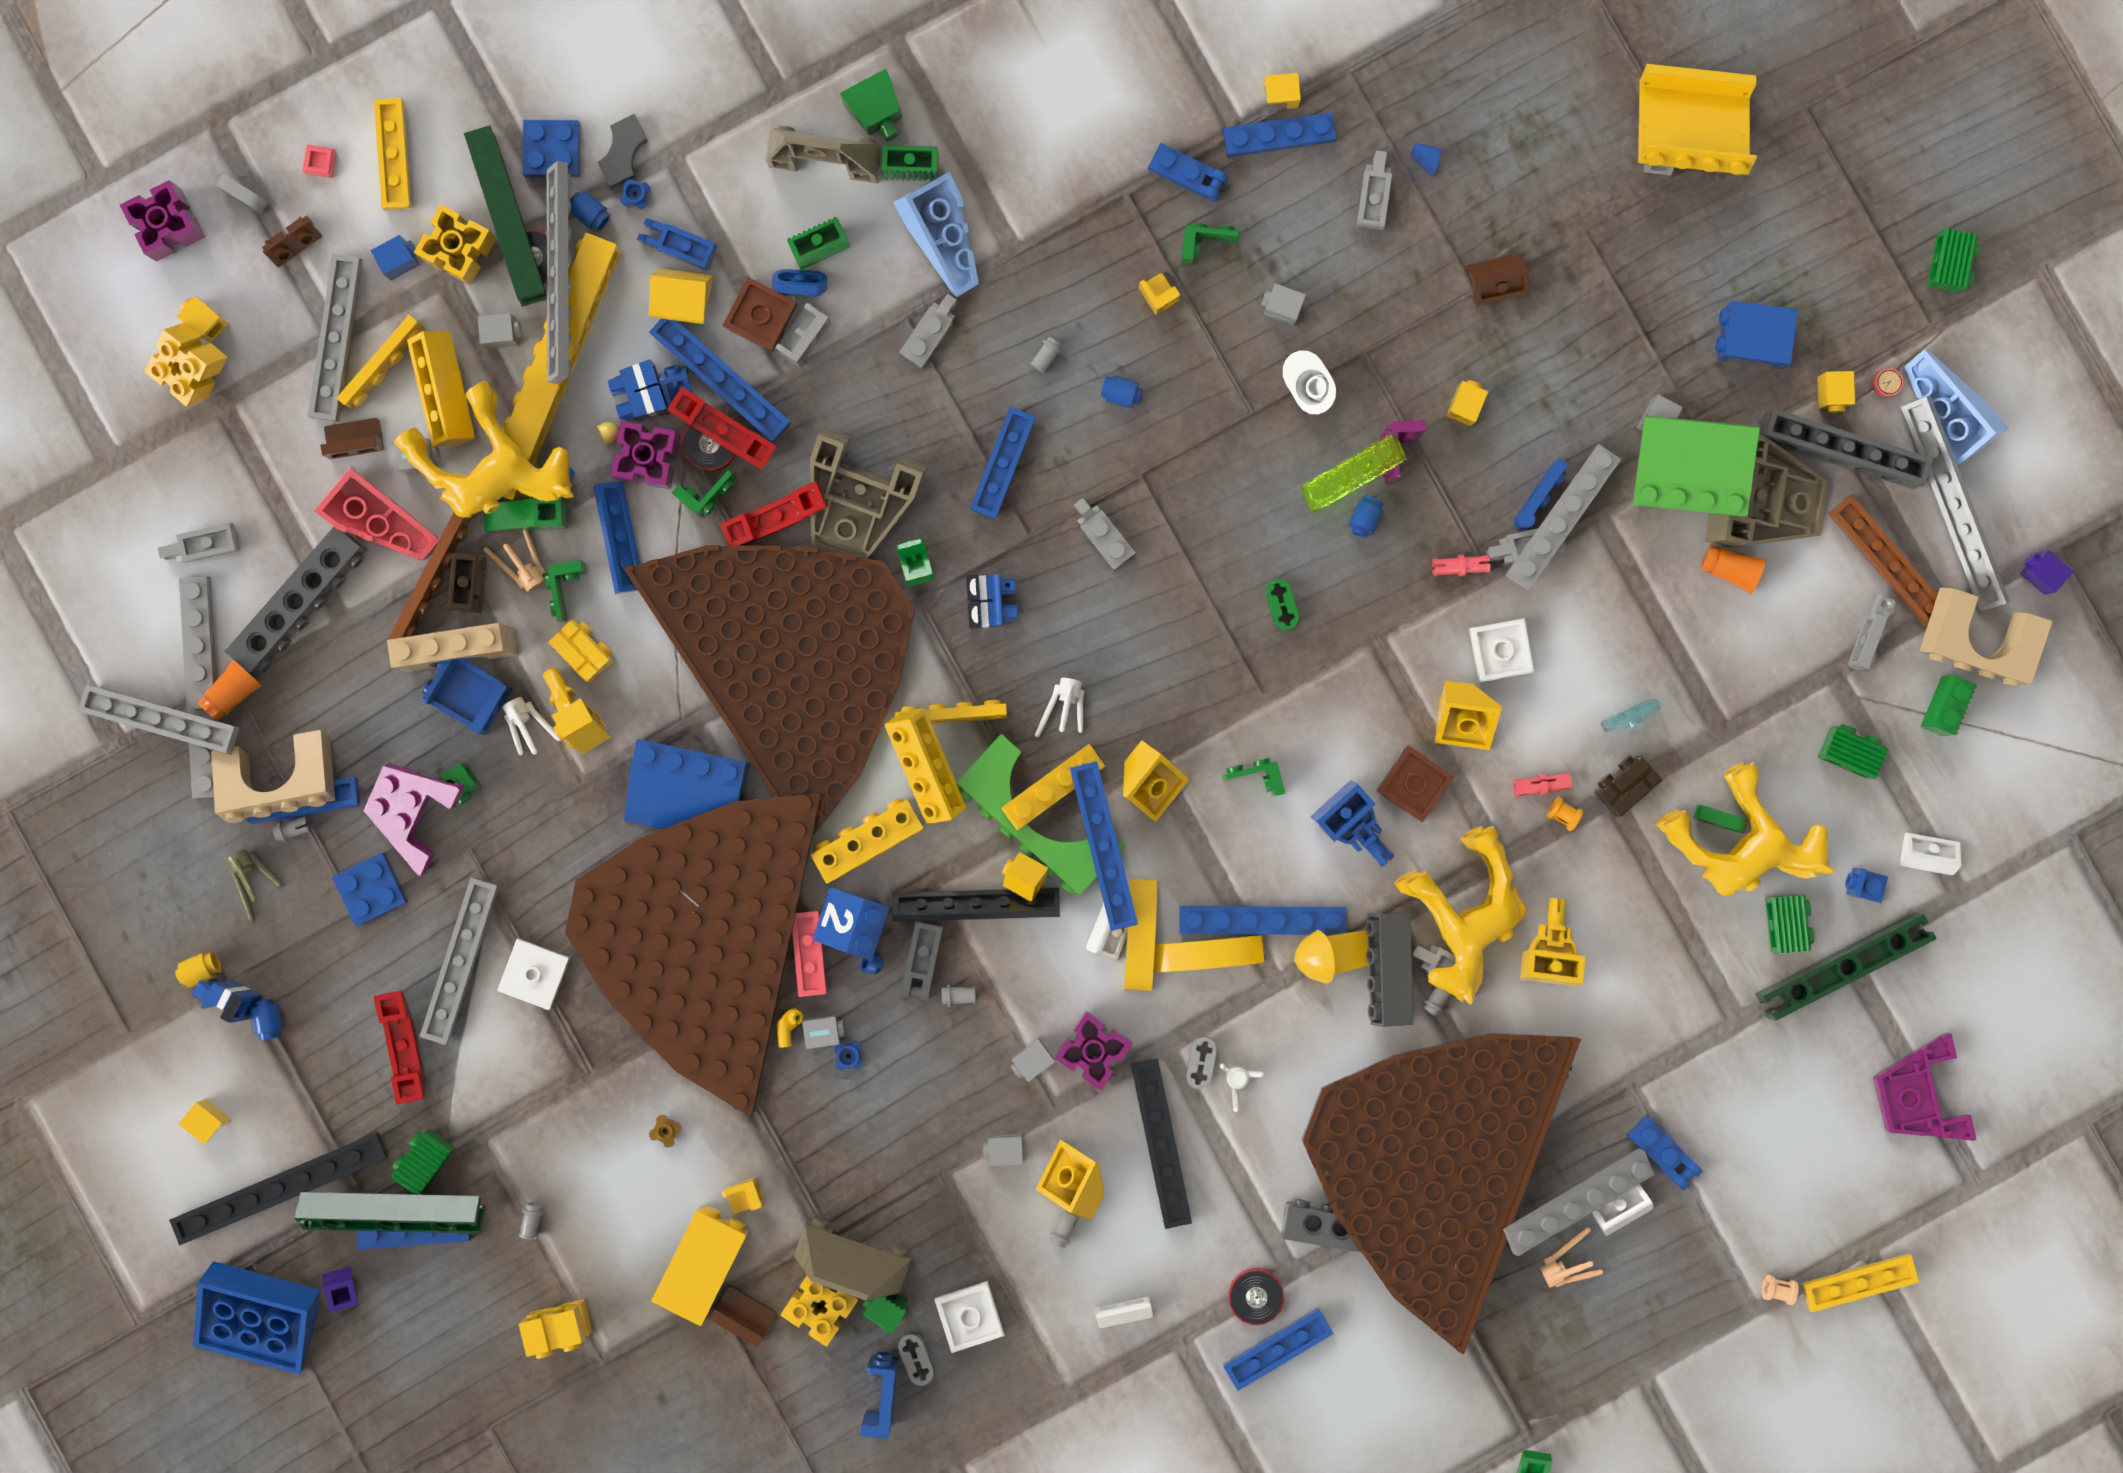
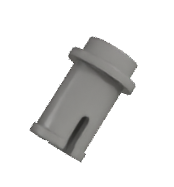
(1046, 354)
(291, 828)
(958, 995)
(1436, 1002)
(530, 1222)
(1064, 1229)

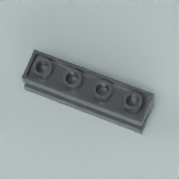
(1389, 969)

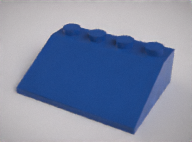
(679, 784)
(255, 1317)

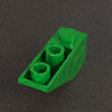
(528, 515)

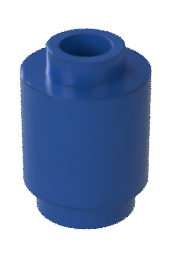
(589, 211)
(1121, 391)
(1366, 516)
(266, 1020)

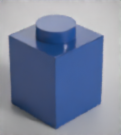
(395, 257)

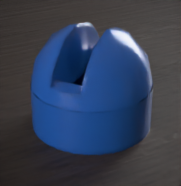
(872, 966)

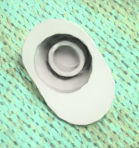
(1309, 382)

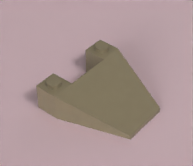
(860, 157)
(858, 503)
(1783, 503)
(849, 1264)

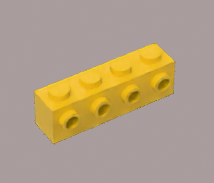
(441, 388)
(925, 766)
(866, 842)

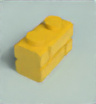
(582, 650)

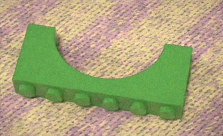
(989, 785)

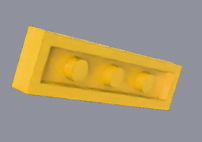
(392, 154)
(374, 371)
(963, 712)
(1047, 789)
(1860, 1282)

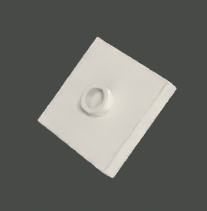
(1501, 650)
(533, 974)
(969, 1316)

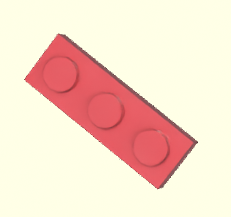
(808, 955)

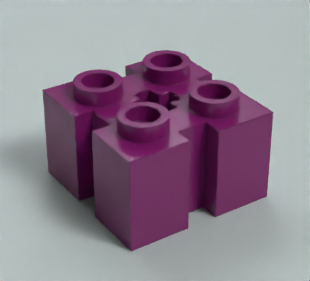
(160, 236)
(635, 442)
(1095, 1067)

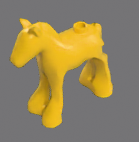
(496, 473)
(1756, 852)
(1475, 927)

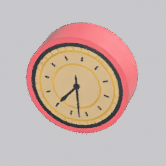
(1888, 382)

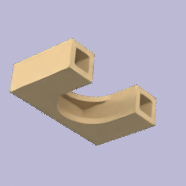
(1949, 640)
(425, 650)
(309, 785)

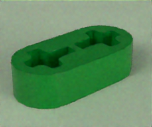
(1288, 602)
(1720, 819)

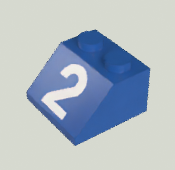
(850, 923)

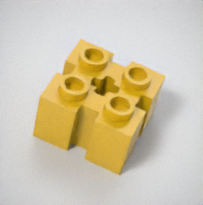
(452, 229)
(185, 364)
(823, 1322)
(555, 1328)

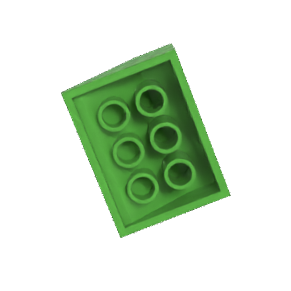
(1696, 465)

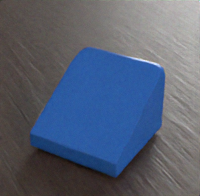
(1426, 157)

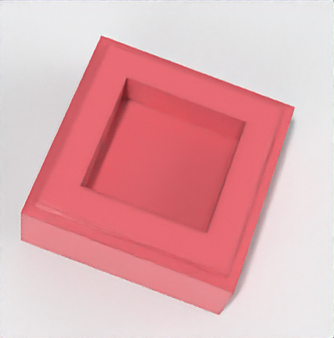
(319, 161)

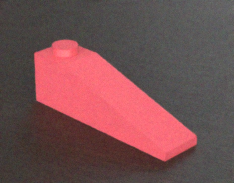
(366, 511)

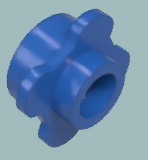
(632, 186)
(844, 1062)

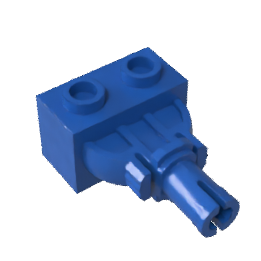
(1349, 818)

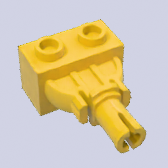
(575, 720)
(1552, 952)

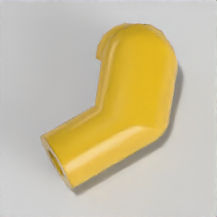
(786, 1024)

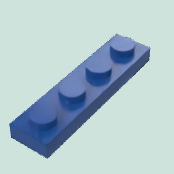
(1279, 134)
(1003, 463)
(617, 533)
(346, 796)
(382, 1239)
(1278, 1349)

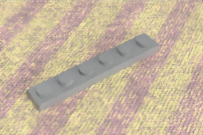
(335, 337)
(1563, 517)
(158, 719)
(459, 961)
(1578, 1202)

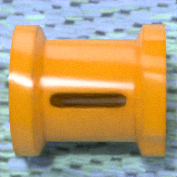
(1564, 813)

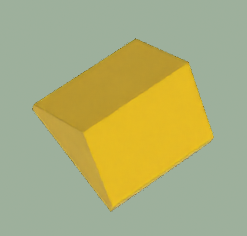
(679, 295)

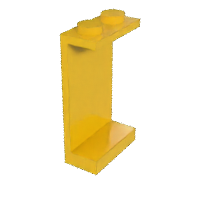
(700, 1264)

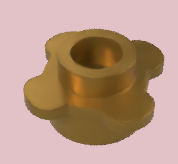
(672, 1127)

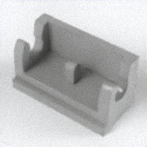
(803, 335)

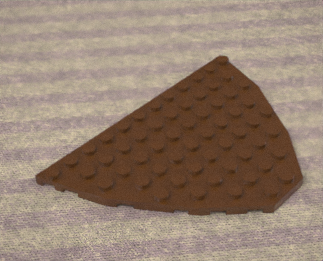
(791, 653)
(705, 975)
(1434, 1161)

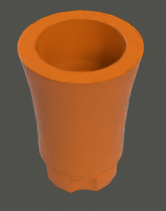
(1734, 567)
(228, 691)

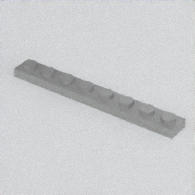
(558, 263)
(1955, 504)
(198, 670)

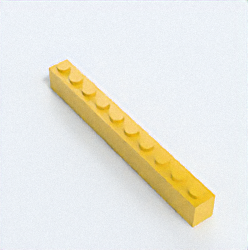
(539, 400)

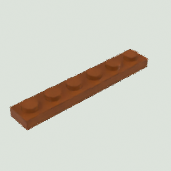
(1885, 558)
(431, 578)

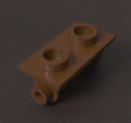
(284, 247)

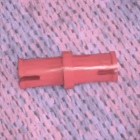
(1461, 565)
(1542, 784)

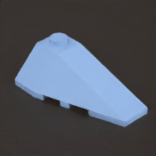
(938, 225)
(1964, 415)

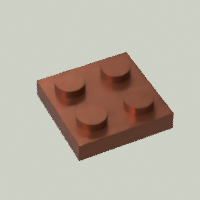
(760, 314)
(1415, 783)

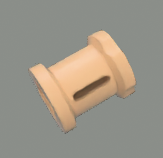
(1780, 1290)

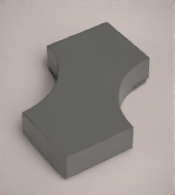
(626, 140)

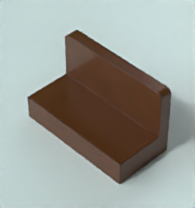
(1499, 279)
(352, 439)
(743, 1316)

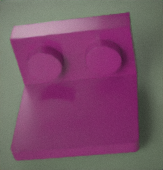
(1406, 433)

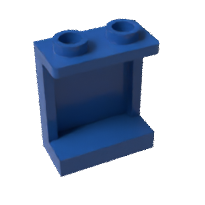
(1757, 333)
(466, 694)
(880, 1423)

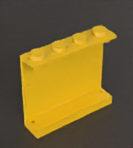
(1695, 119)

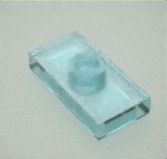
(1630, 716)

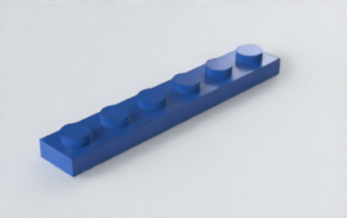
(720, 378)
(1103, 846)
(1261, 920)

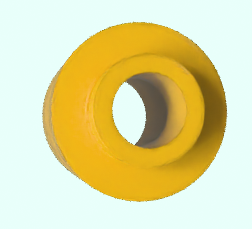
(197, 968)

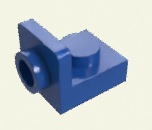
(672, 380)
(1866, 885)

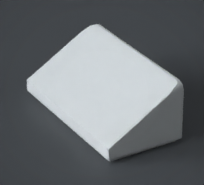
(1931, 854)
(1103, 940)
(1623, 1210)
(1123, 1312)

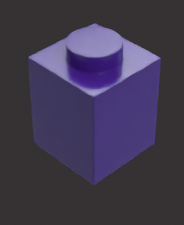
(2046, 571)
(340, 1289)

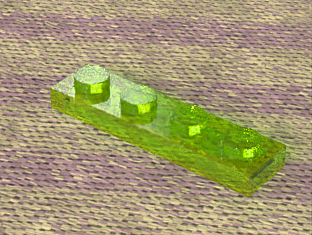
(1353, 473)

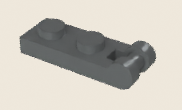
(921, 960)

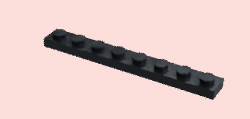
(278, 1188)

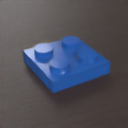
(550, 142)
(370, 889)

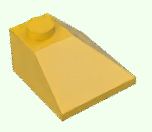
(1466, 716)
(1151, 781)
(1072, 1181)

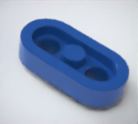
(799, 282)

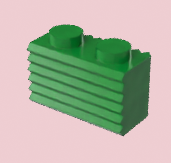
(910, 162)
(818, 243)
(1953, 261)
(1948, 705)
(1853, 752)
(1789, 923)
(422, 1162)
(886, 1311)

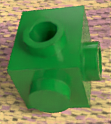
(463, 775)

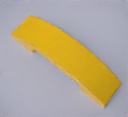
(1141, 937)
(1208, 954)

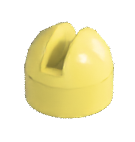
(608, 432)

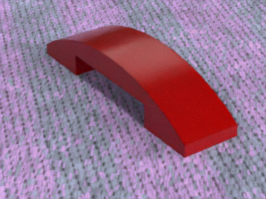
(721, 428)
(774, 516)
(402, 1046)

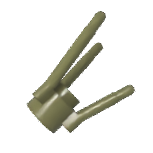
(241, 866)

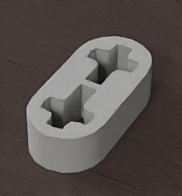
(242, 193)
(1194, 1061)
(910, 1361)

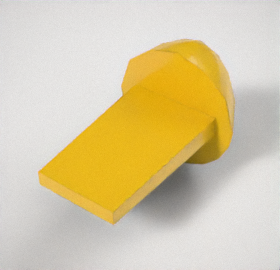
(1324, 956)

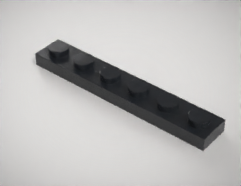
(973, 905)
(1161, 1143)

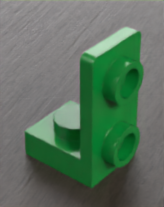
(1200, 231)
(707, 504)
(569, 572)
(1272, 780)

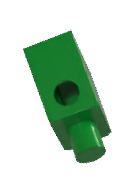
(874, 105)

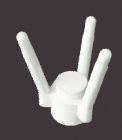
(1069, 691)
(516, 715)
(1238, 1079)

